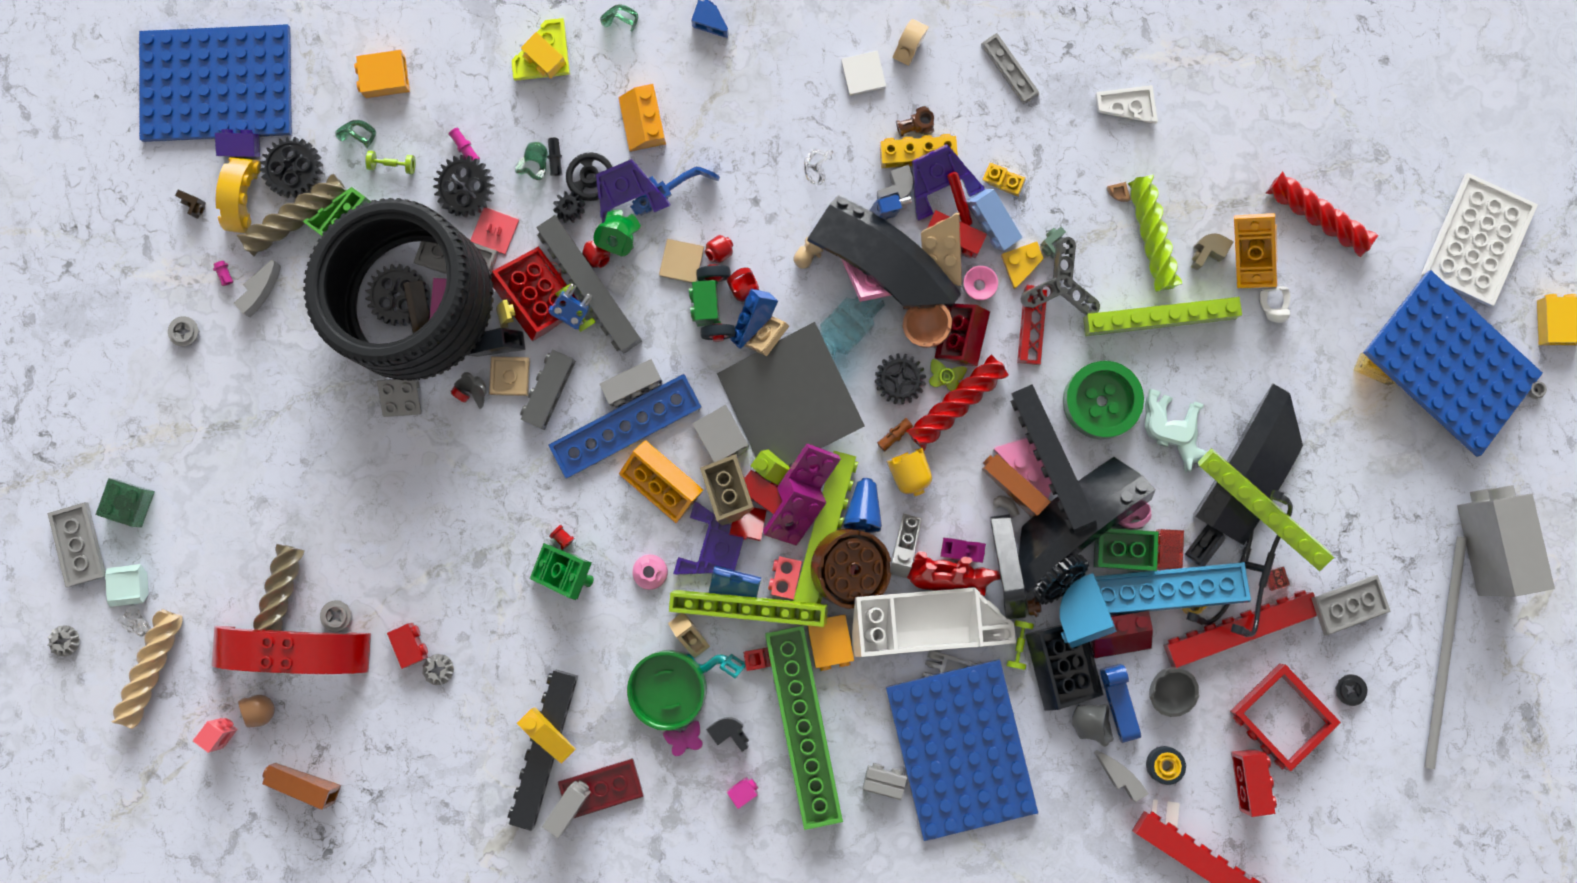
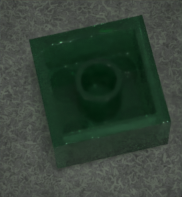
(125, 503)

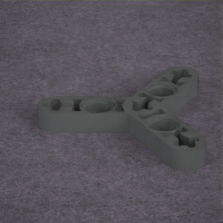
(1059, 275)

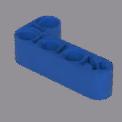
(1114, 682)

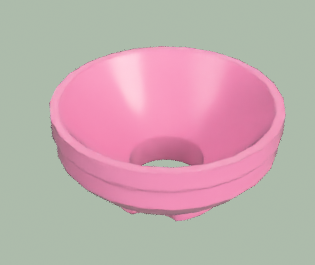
(984, 274)
(1143, 514)
(659, 576)

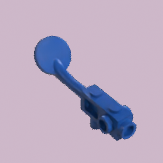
(637, 206)

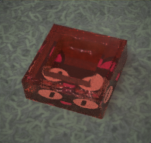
(1278, 579)

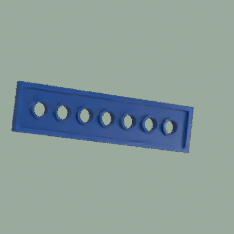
(612, 421)

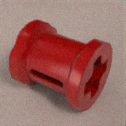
(562, 537)

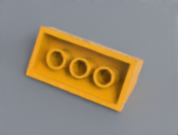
(660, 481)

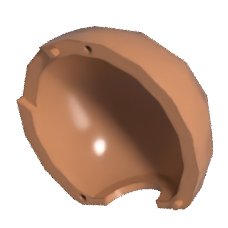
(927, 325)

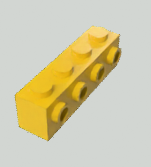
(902, 152)

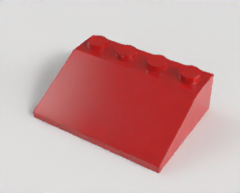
(531, 290)

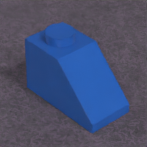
(708, 19)

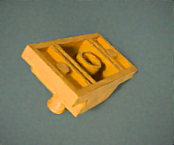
(1256, 250)

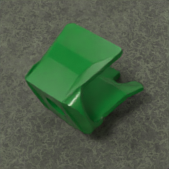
(619, 227)

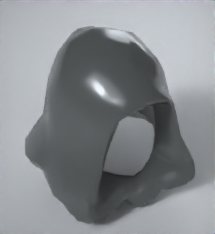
(1093, 723)

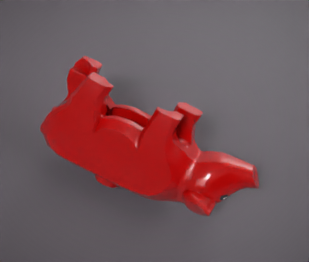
(949, 575)

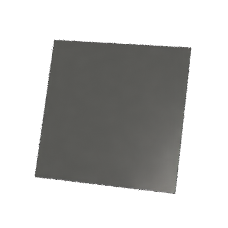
(791, 396)

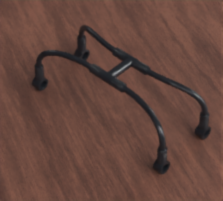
(1265, 569)

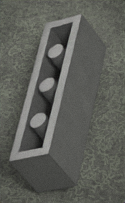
(548, 389)

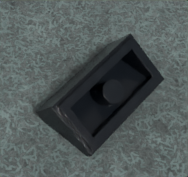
(1205, 545)

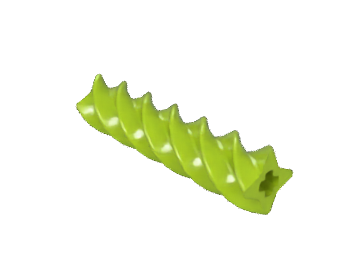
(1154, 233)

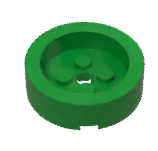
(1116, 385)

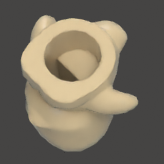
(805, 254)

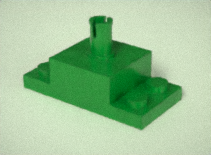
(561, 571)

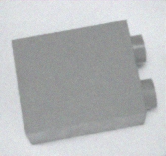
(1505, 543)

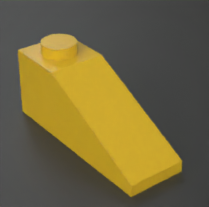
(546, 735)

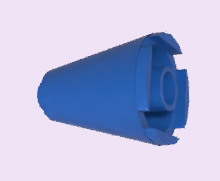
(864, 508)

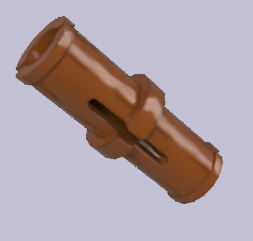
(895, 434)

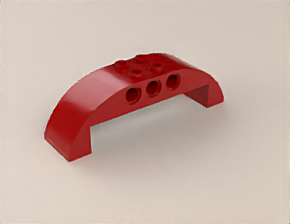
(290, 651)

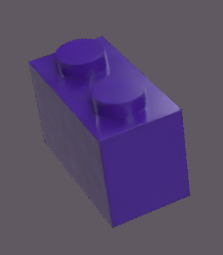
(237, 144)

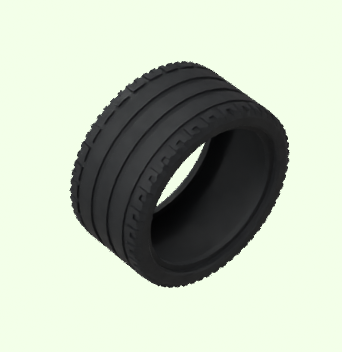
(349, 252)

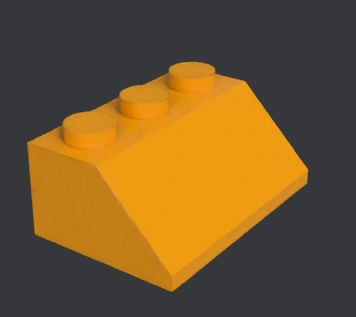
(642, 118)

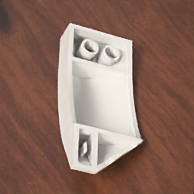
(927, 622)

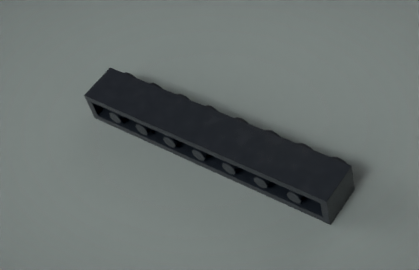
(1054, 460)
(539, 761)

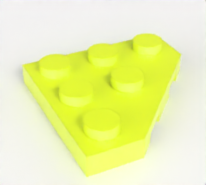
(555, 34)

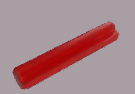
(959, 198)

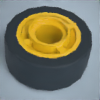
(1173, 773)

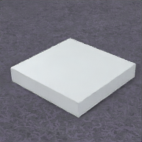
(863, 73)

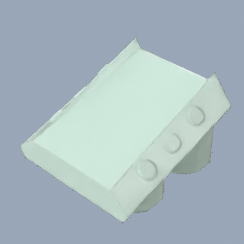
(126, 585)

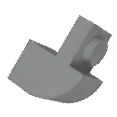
(902, 183)

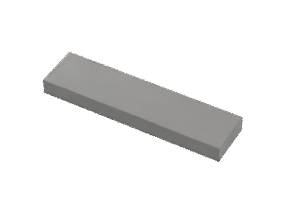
(1010, 68)

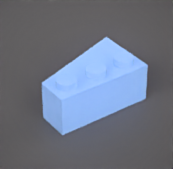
(994, 219)

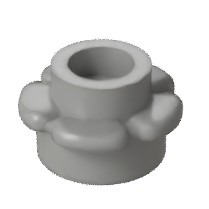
(1541, 390)

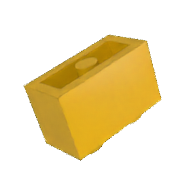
(543, 55)

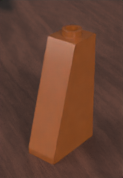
(1015, 485)
(301, 785)

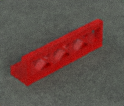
(1025, 328)

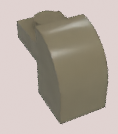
(1210, 245)

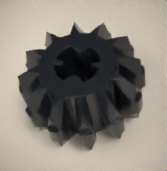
(562, 205)

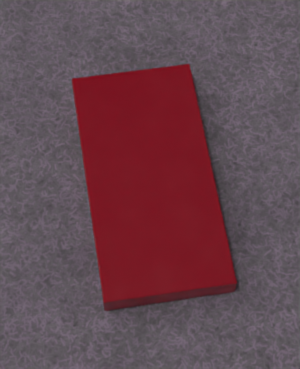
(608, 786)

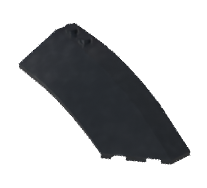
(883, 255)
(1263, 457)
(1112, 494)

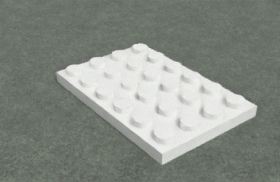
(1480, 239)

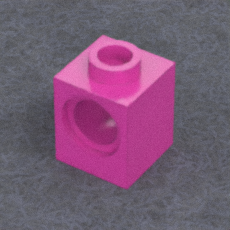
(743, 792)

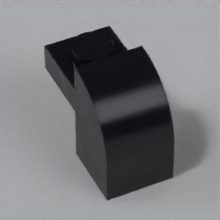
(727, 727)

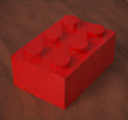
(1254, 782)

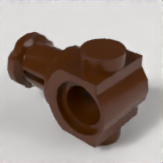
(915, 124)

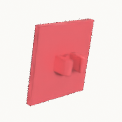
(494, 230)

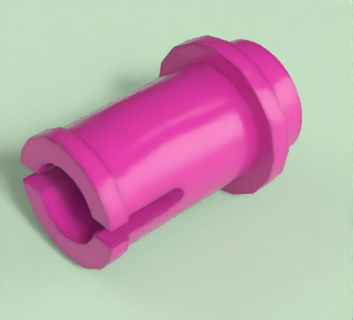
(223, 273)

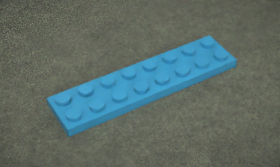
(1175, 588)

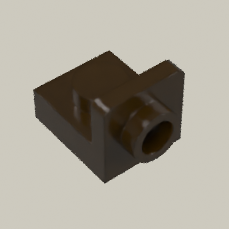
(196, 205)

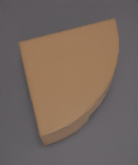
(1119, 192)

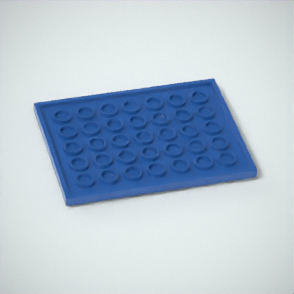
(214, 81)
(1453, 363)
(961, 750)

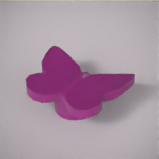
(684, 739)

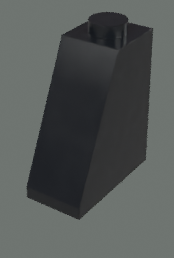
(499, 341)

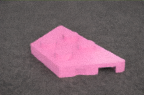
(1022, 459)

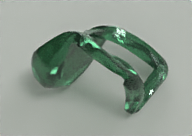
(607, 18)
(347, 129)
(534, 152)

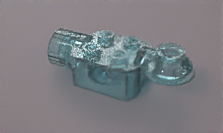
(849, 324)

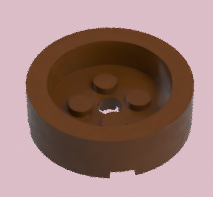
(832, 567)

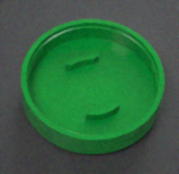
(666, 690)

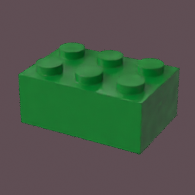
(1127, 550)

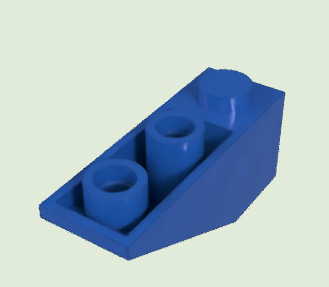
(754, 315)

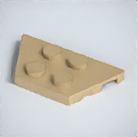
(944, 246)

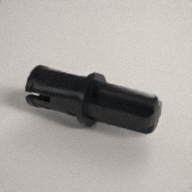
(554, 157)

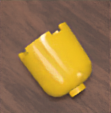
(911, 472)

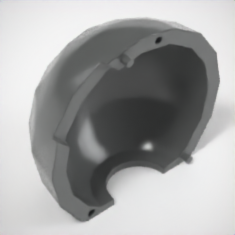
(1174, 692)

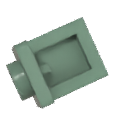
(1052, 236)

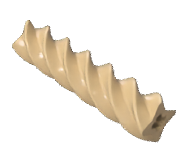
(146, 673)

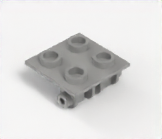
(399, 397)

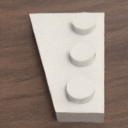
(1128, 103)

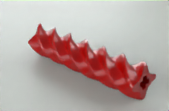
(1322, 213)
(957, 402)

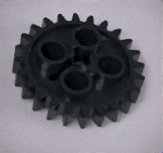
(278, 157)
(474, 173)
(379, 293)
(1060, 579)

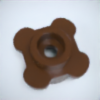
(1034, 607)

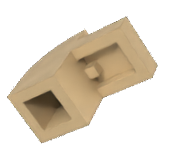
(910, 41)

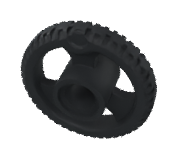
(586, 160)

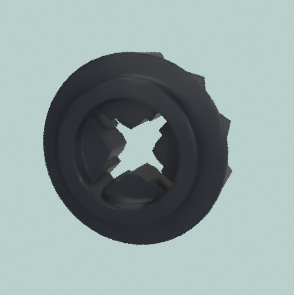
(1359, 687)

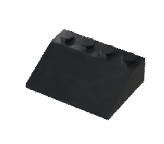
(1062, 672)

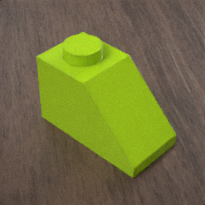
(770, 466)

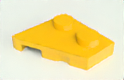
(1021, 262)

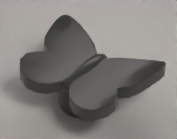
(474, 385)

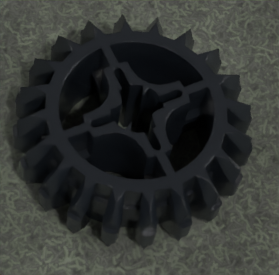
(908, 380)

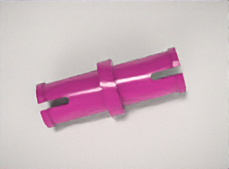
(462, 144)

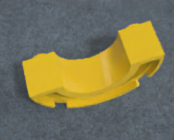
(232, 193)

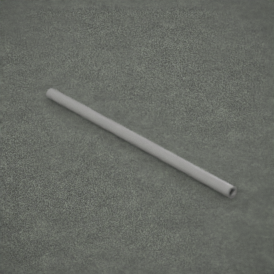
(1445, 653)

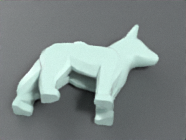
(1176, 433)

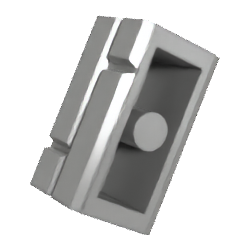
(884, 781)

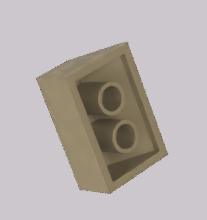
(727, 490)

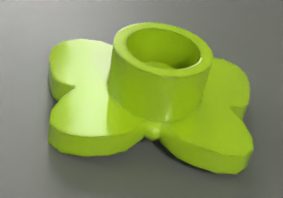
(945, 375)

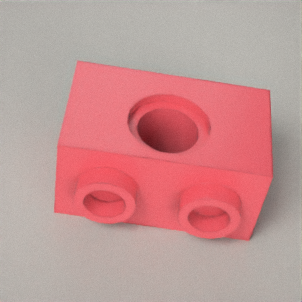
(215, 734)

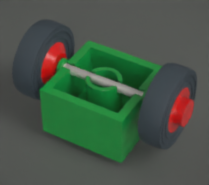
(705, 301)

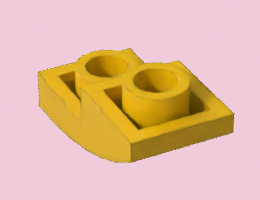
(1004, 180)

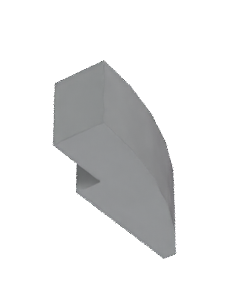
(258, 288)
(1121, 776)

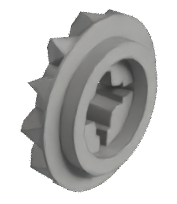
(178, 325)
(326, 615)
(70, 646)
(442, 661)

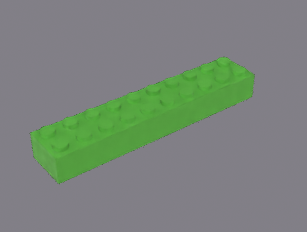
(803, 727)

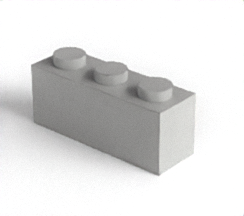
(631, 383)

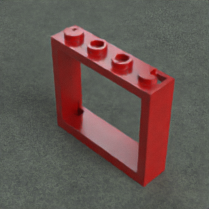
(1306, 694)

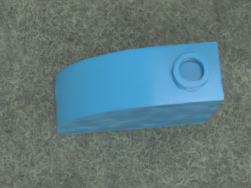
(1084, 612)

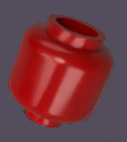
(719, 249)
(595, 256)

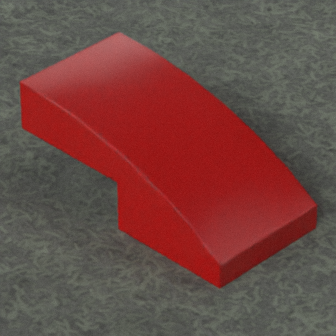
(757, 659)

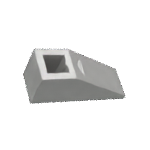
(905, 546)

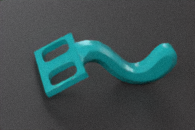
(724, 661)

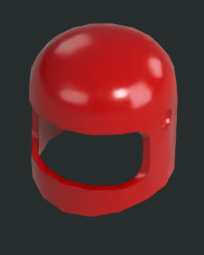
(741, 286)

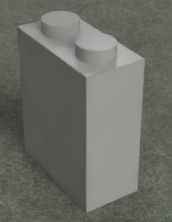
(721, 434)
(567, 808)

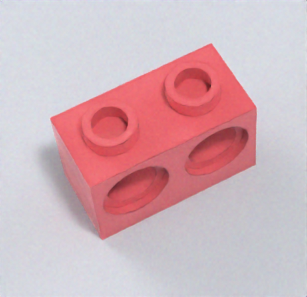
(790, 578)

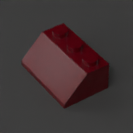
(966, 335)
(1132, 635)

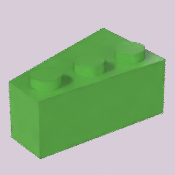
(340, 205)

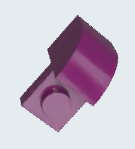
(958, 548)

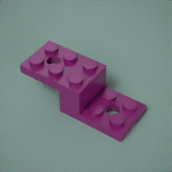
(801, 494)

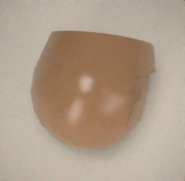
(256, 710)

